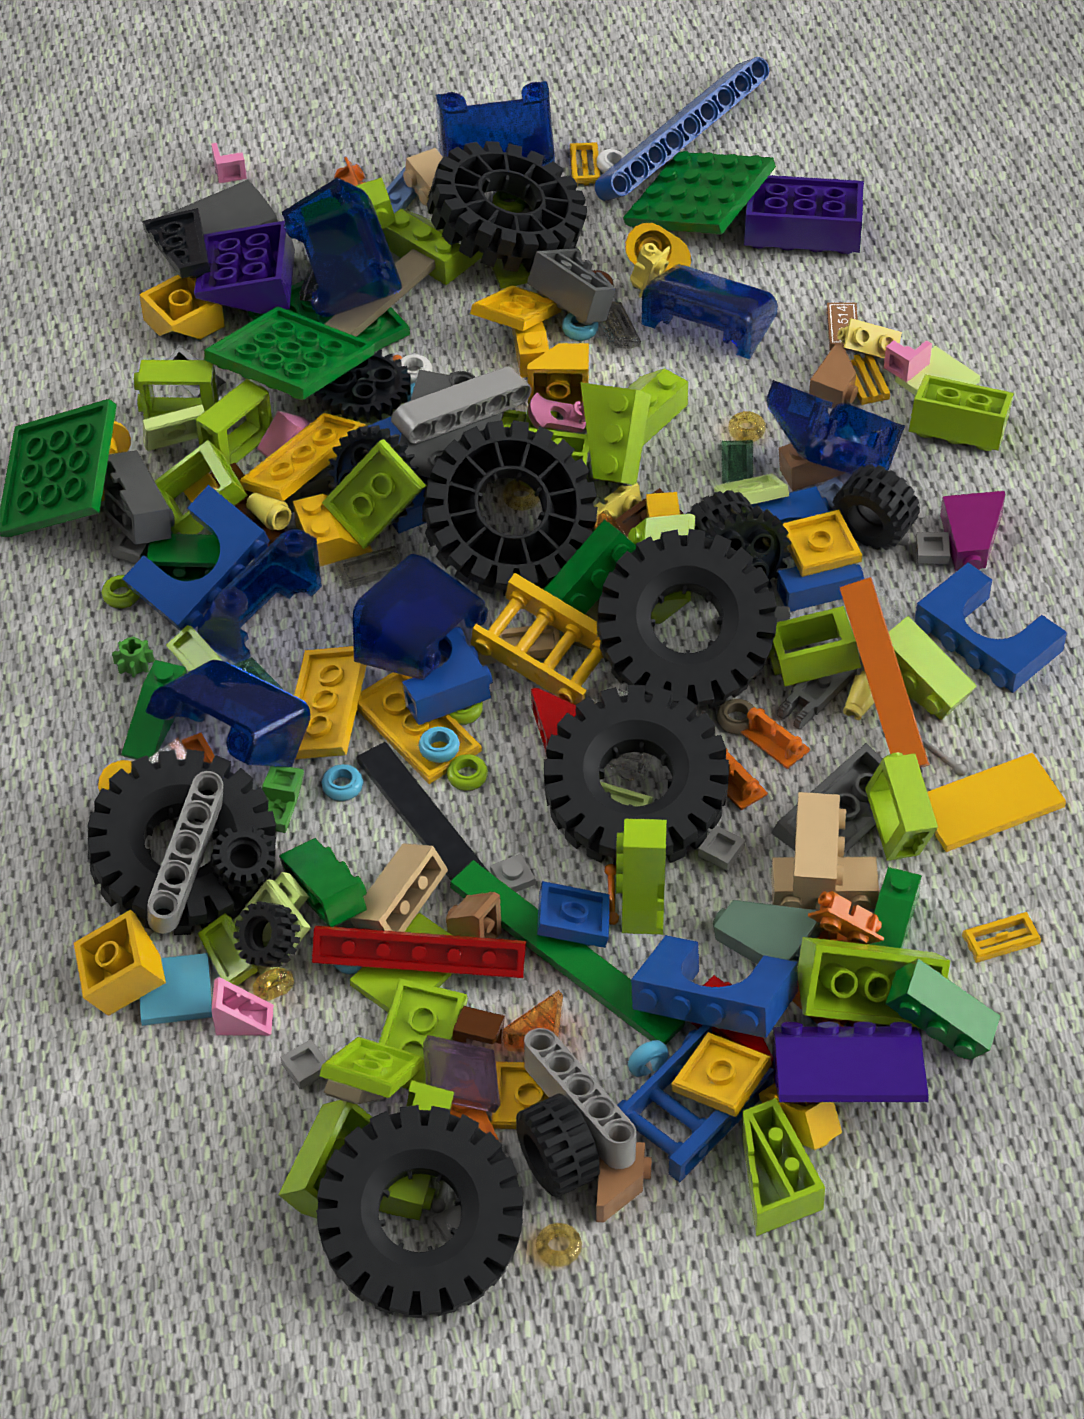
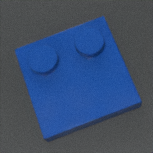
(573, 914)

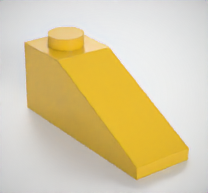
(529, 345)

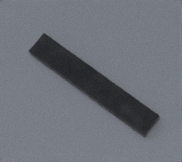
(416, 808)

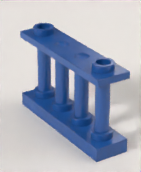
(705, 1131)

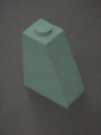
(764, 929)

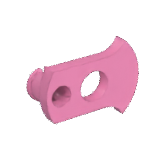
(540, 414)

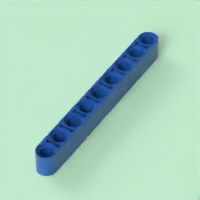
(681, 129)

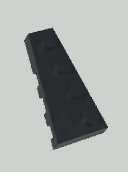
(180, 241)

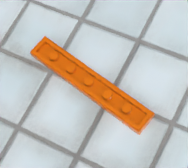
(883, 670)

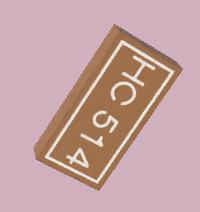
(838, 317)

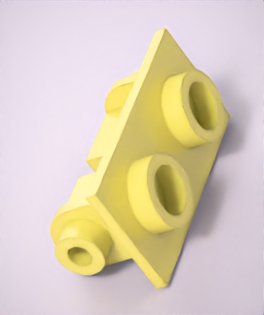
(649, 265)
(867, 337)
(619, 501)

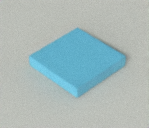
(183, 995)

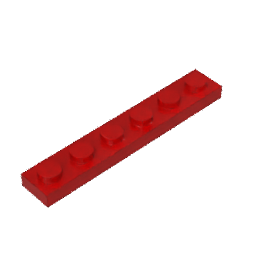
(418, 951)

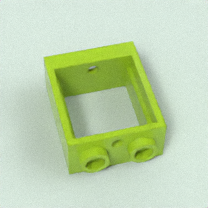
(174, 373)
(243, 400)
(188, 472)
(817, 660)
(901, 806)

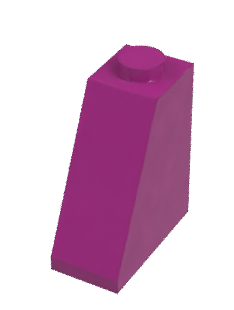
(972, 526)

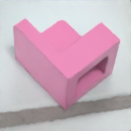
(228, 167)
(905, 361)

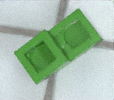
(282, 790)

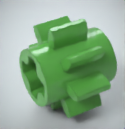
(133, 656)

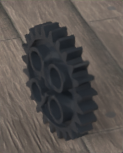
(367, 389)
(357, 446)
(758, 534)

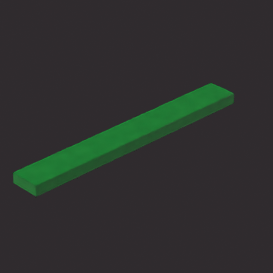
(570, 958)

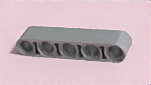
(461, 404)
(180, 865)
(560, 1072)

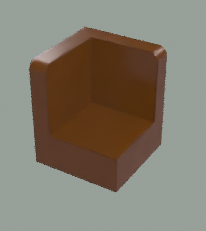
(478, 1026)

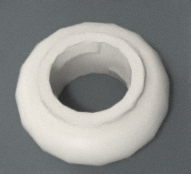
(606, 157)
(416, 360)

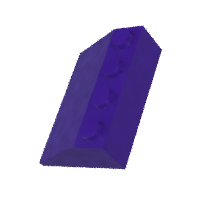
(806, 214)
(249, 268)
(849, 1063)

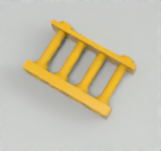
(550, 612)

